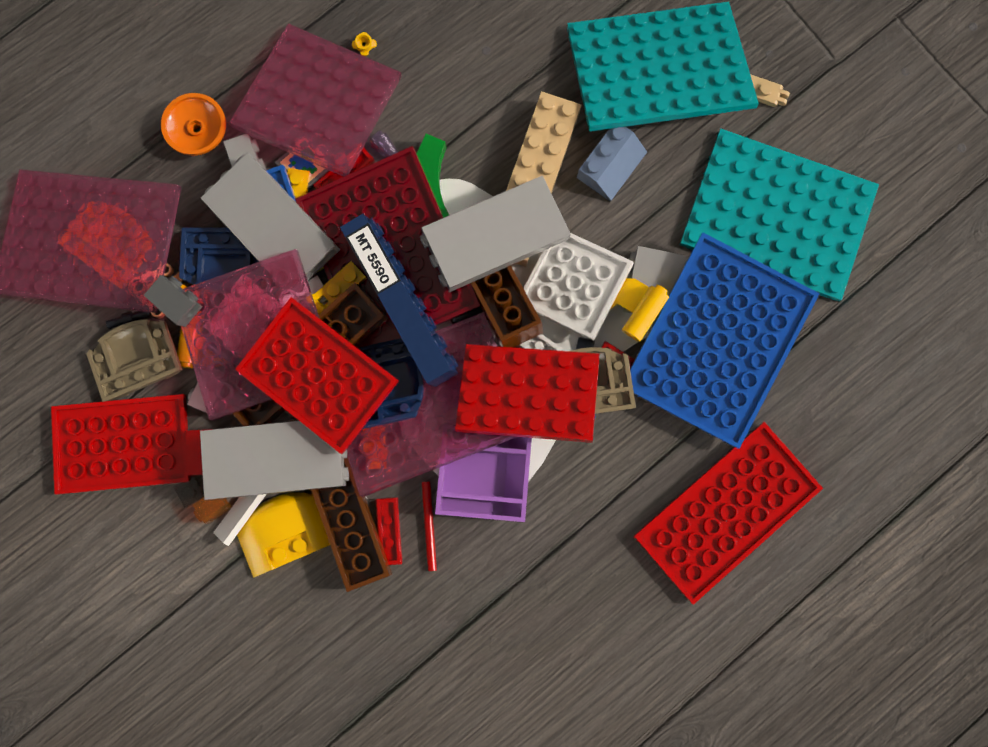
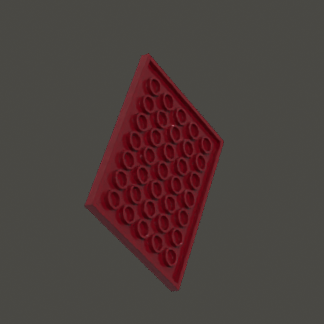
(402, 203)

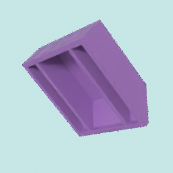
(487, 483)

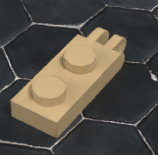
(769, 92)

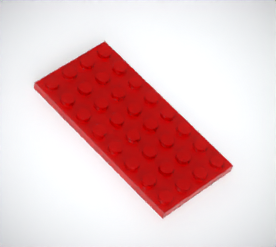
(728, 513)

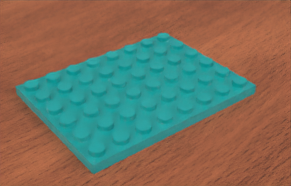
(661, 66)
(782, 211)

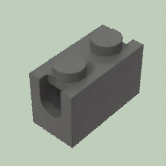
(173, 300)

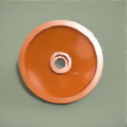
(186, 115)

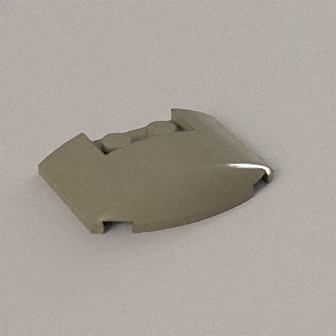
(133, 358)
(614, 381)

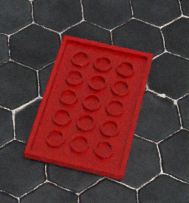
(317, 375)
(528, 393)
(119, 444)

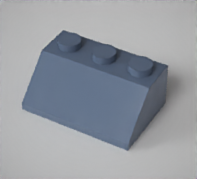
(612, 162)

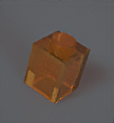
(210, 510)

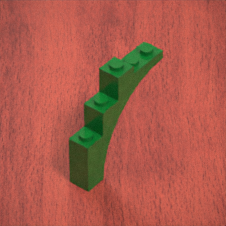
(431, 156)

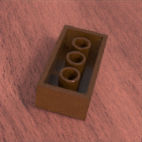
(507, 308)

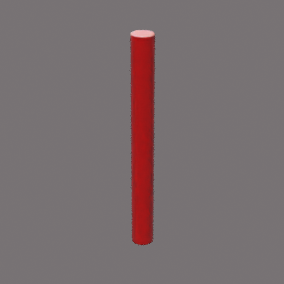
(429, 528)

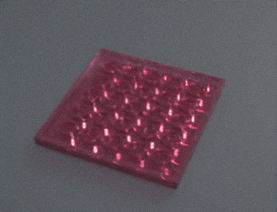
(316, 100)
(232, 319)

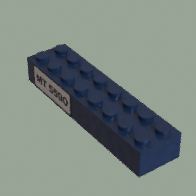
(399, 300)

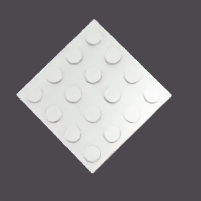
(577, 284)

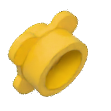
(364, 38)

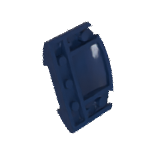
(211, 253)
(408, 393)

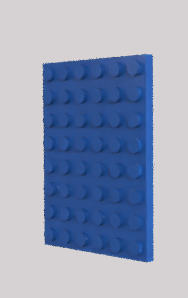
(720, 340)

